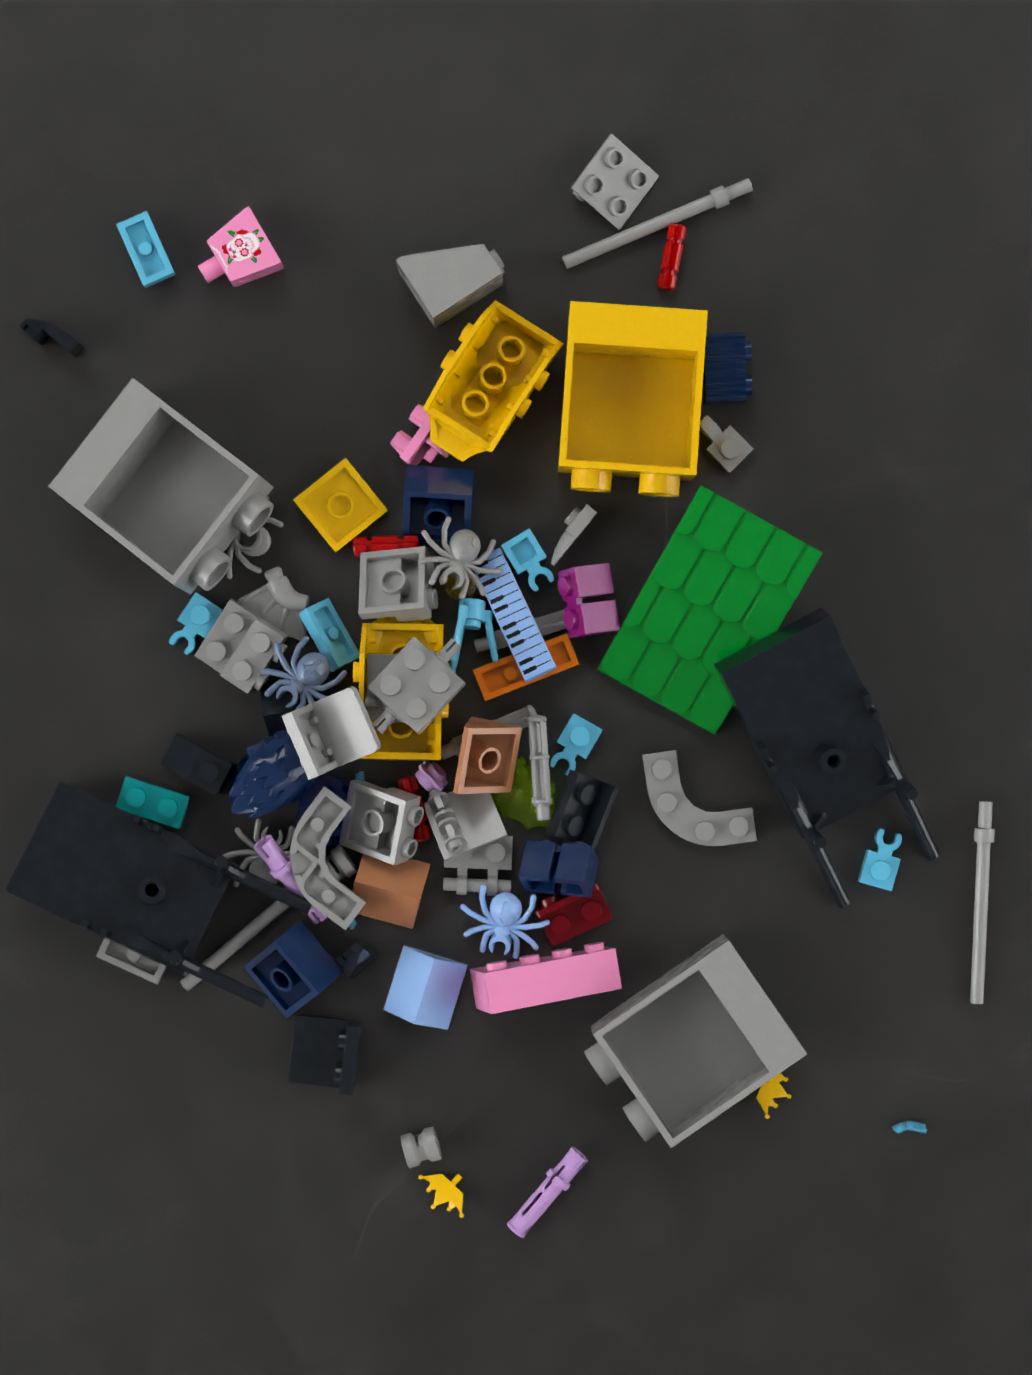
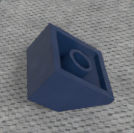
(434, 495)
(293, 969)

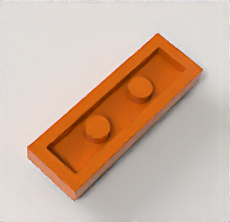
(506, 676)

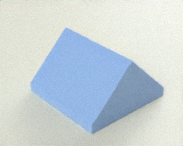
(425, 988)

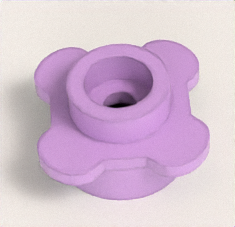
(431, 776)

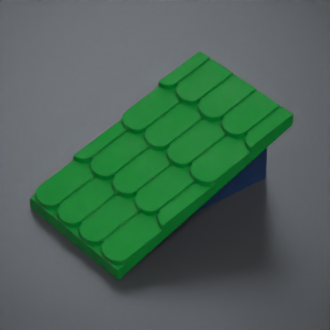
(709, 596)

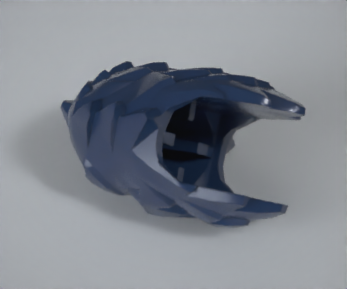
(268, 777)

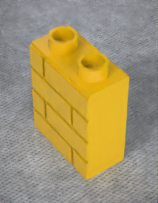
(632, 396)

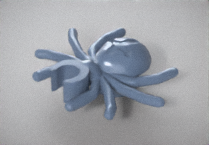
(302, 678)

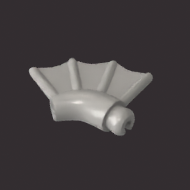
(278, 604)

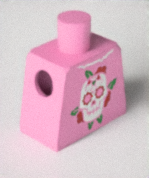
(240, 252)

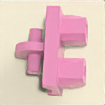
(418, 447)

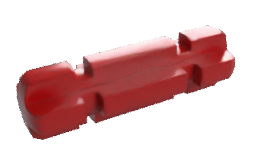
(671, 257)
(379, 543)
(411, 784)

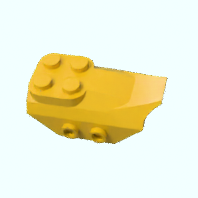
(488, 381)
(390, 637)

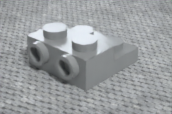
(396, 585)
(241, 647)
(381, 822)

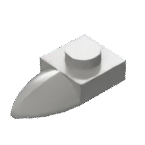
(576, 522)

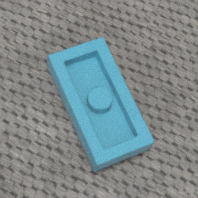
(145, 249)
(329, 634)

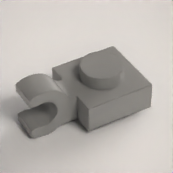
(727, 447)

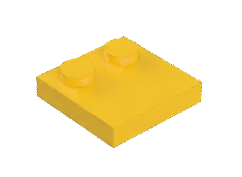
(340, 504)

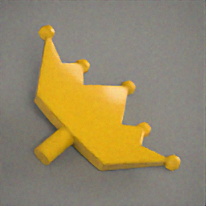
(771, 1090)
(445, 1191)

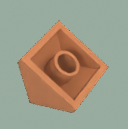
(487, 757)
(391, 890)

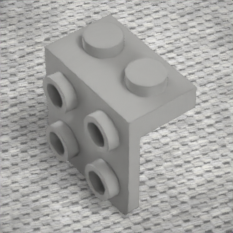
(331, 732)

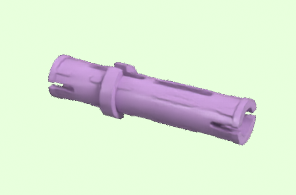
(281, 869)
(546, 1193)

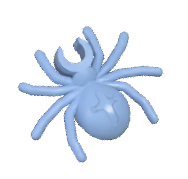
(503, 921)

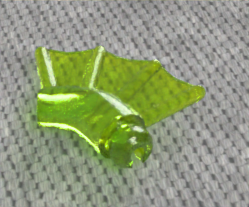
(518, 802)

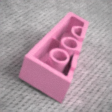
(545, 979)

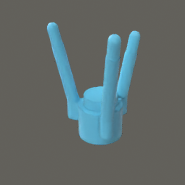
(470, 617)

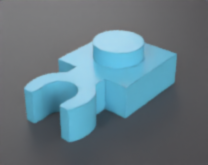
(525, 554)
(198, 619)
(578, 739)
(879, 866)

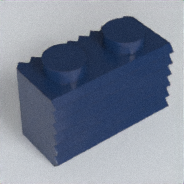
(725, 369)

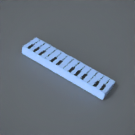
(515, 618)

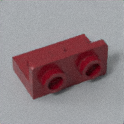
(572, 915)

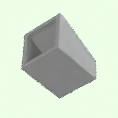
(451, 279)

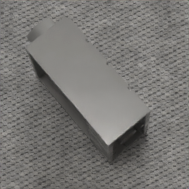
(164, 489)
(693, 1043)

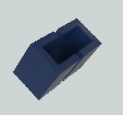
(548, 864)

